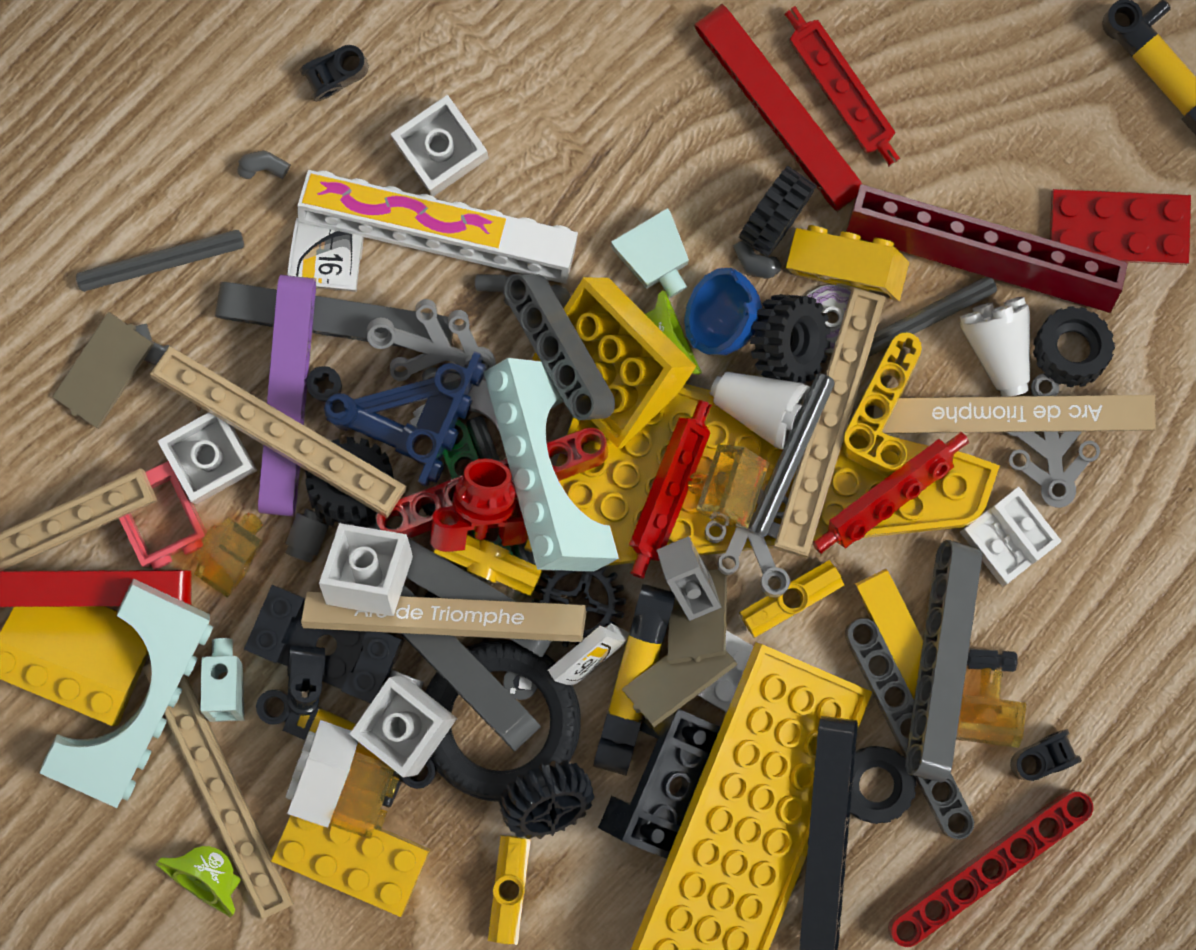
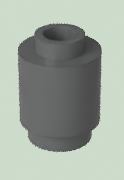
(306, 536)

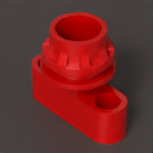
(481, 501)

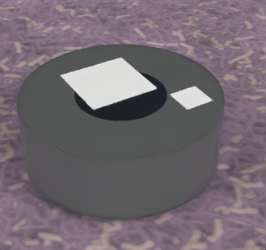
(519, 686)

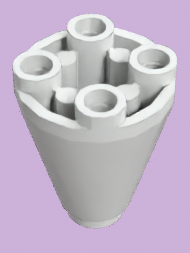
(1002, 343)

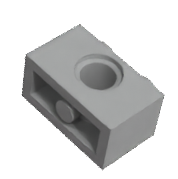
(688, 578)

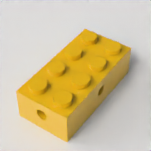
(371, 870)

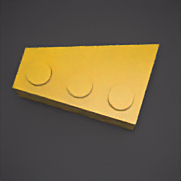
(848, 261)

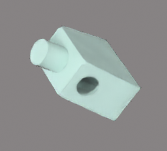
(654, 253)
(224, 697)

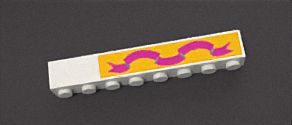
(436, 226)

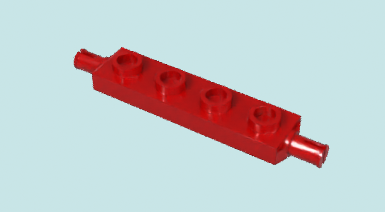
(842, 86)
(669, 488)
(891, 493)

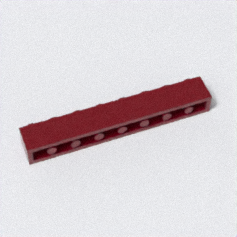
(988, 248)

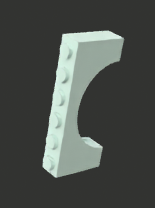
(555, 527)
(107, 763)

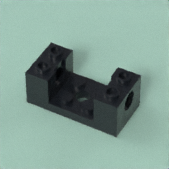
(357, 665)
(654, 812)

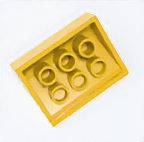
(630, 353)
(73, 657)

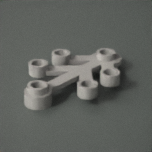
(434, 350)
(1053, 450)
(760, 550)

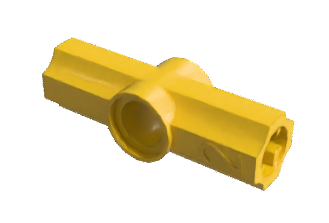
(495, 564)
(810, 587)
(505, 912)

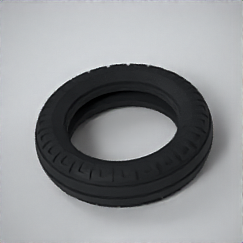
(563, 710)

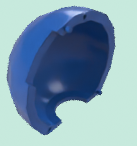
(721, 312)

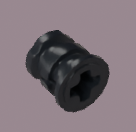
(320, 374)

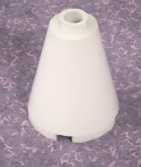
(761, 403)

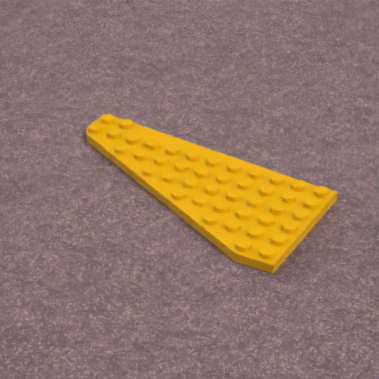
(620, 486)

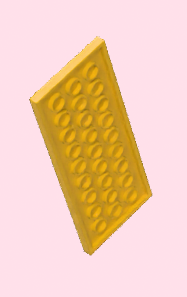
(749, 811)

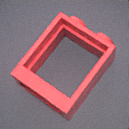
(189, 544)

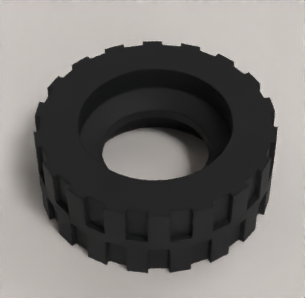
(1084, 323)
(903, 789)

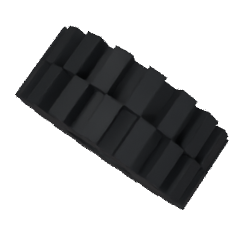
(777, 211)
(790, 338)
(336, 504)

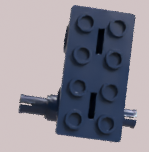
(435, 422)

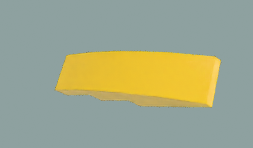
(894, 623)

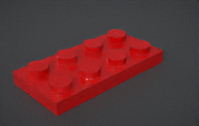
(1124, 224)

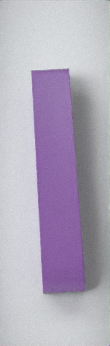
(287, 387)

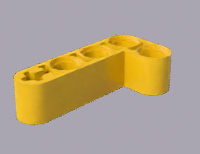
(886, 400)

